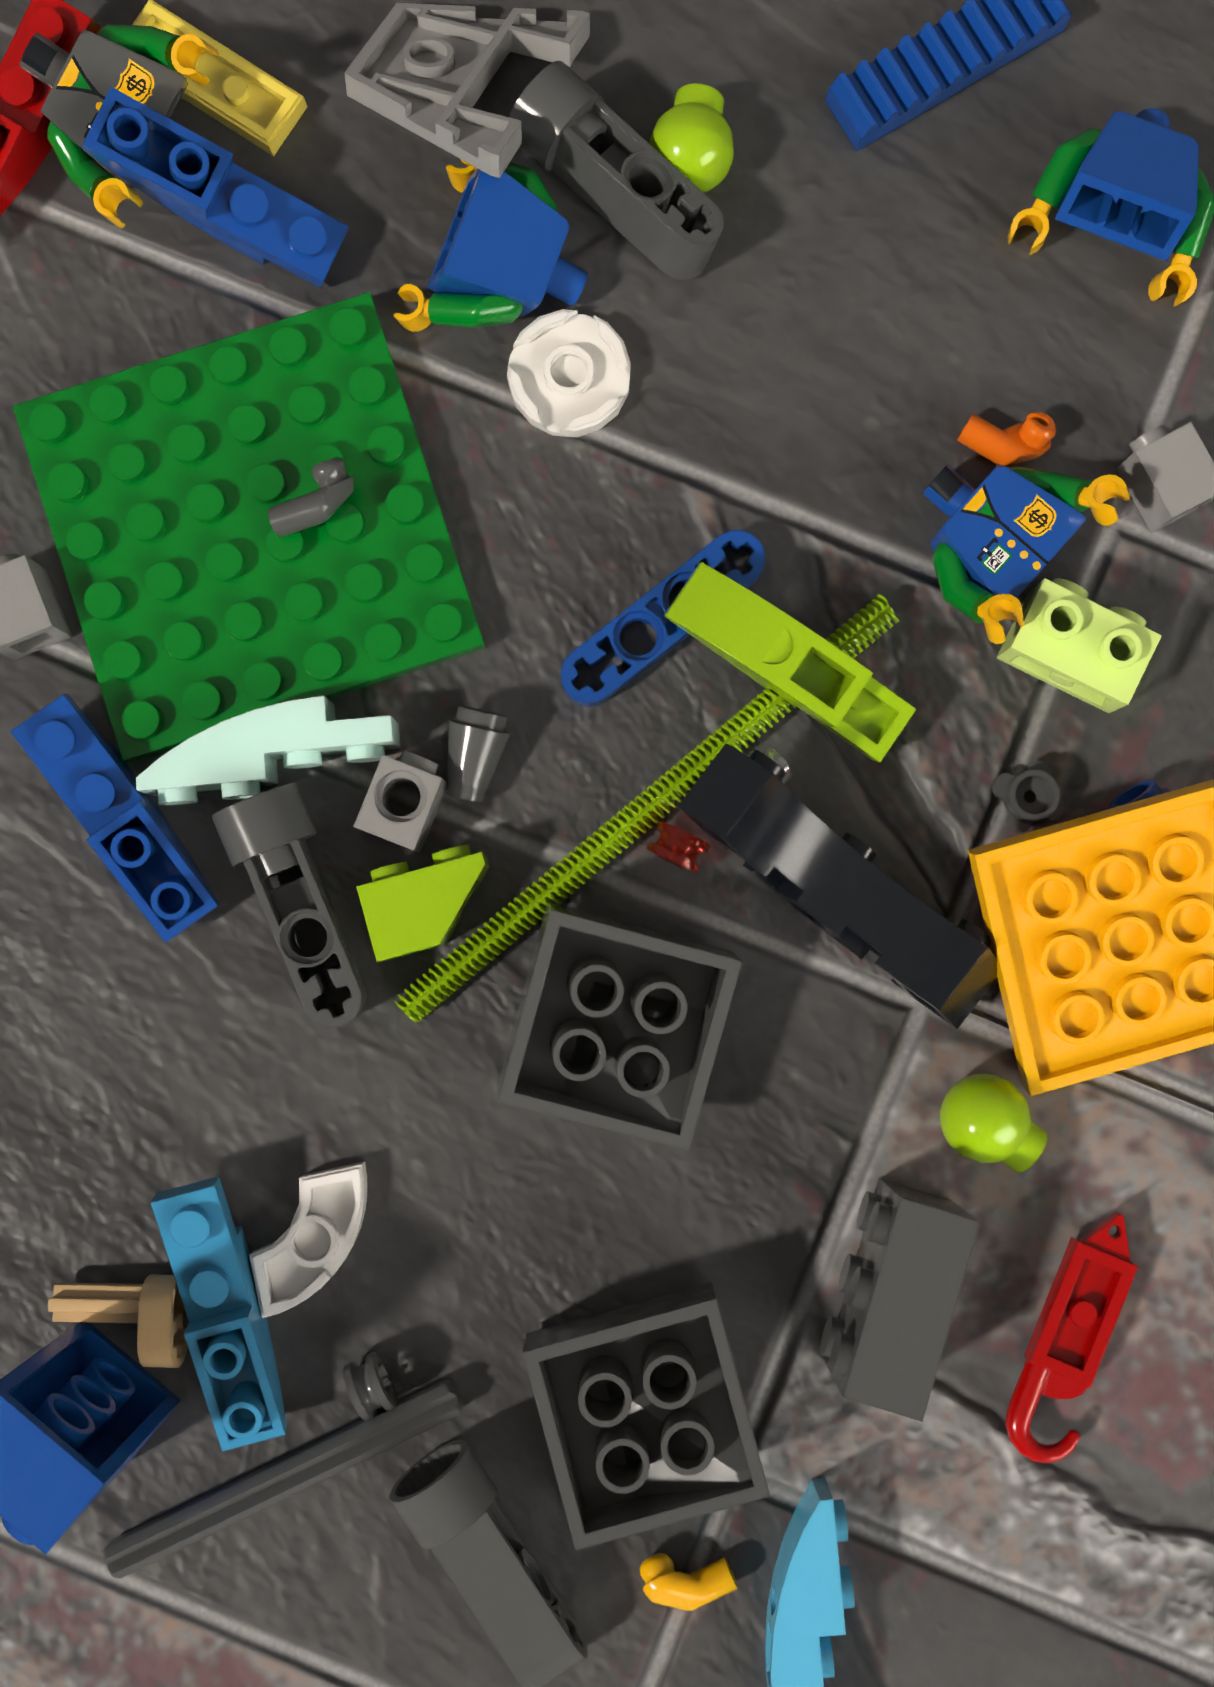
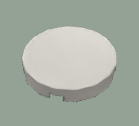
(569, 373)

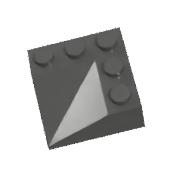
(618, 1026)
(644, 1416)

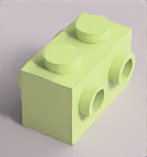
(1080, 645)

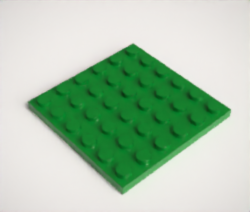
(169, 544)

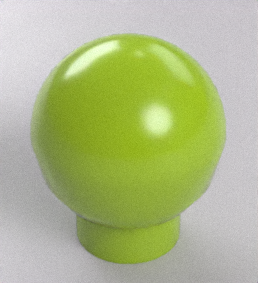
(696, 136)
(991, 1122)

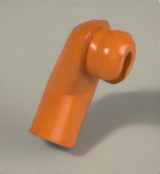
(1009, 445)

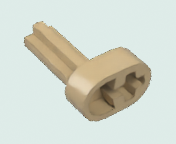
(151, 1305)

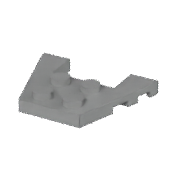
(436, 61)

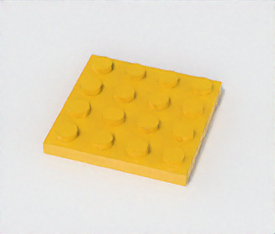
(1104, 936)

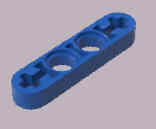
(651, 610)

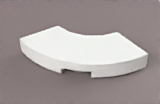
(317, 1240)

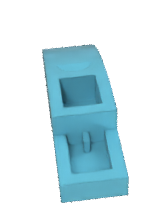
(808, 1592)

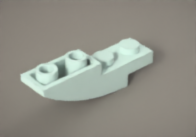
(245, 750)

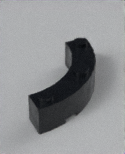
(837, 886)

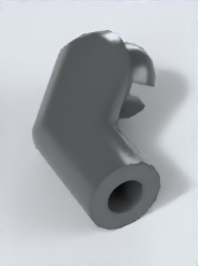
(317, 505)

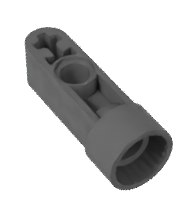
(617, 172)
(270, 838)
(455, 1514)

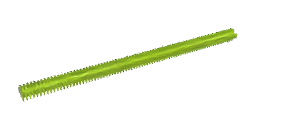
(622, 828)

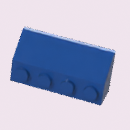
(70, 1429)

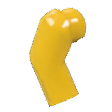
(684, 1589)

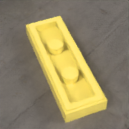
(237, 91)

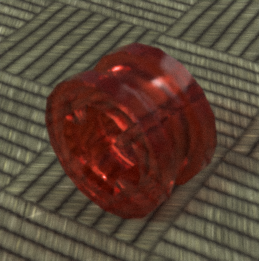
(678, 847)

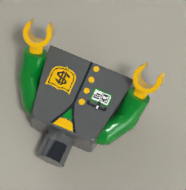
(124, 57)

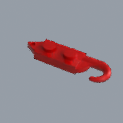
(1072, 1332)

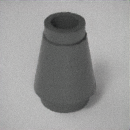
(474, 751)

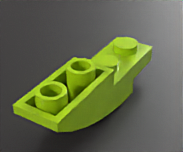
(790, 661)

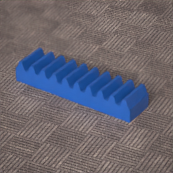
(939, 63)

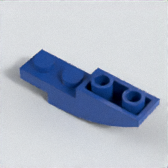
(211, 191)
(121, 822)

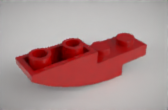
(22, 95)

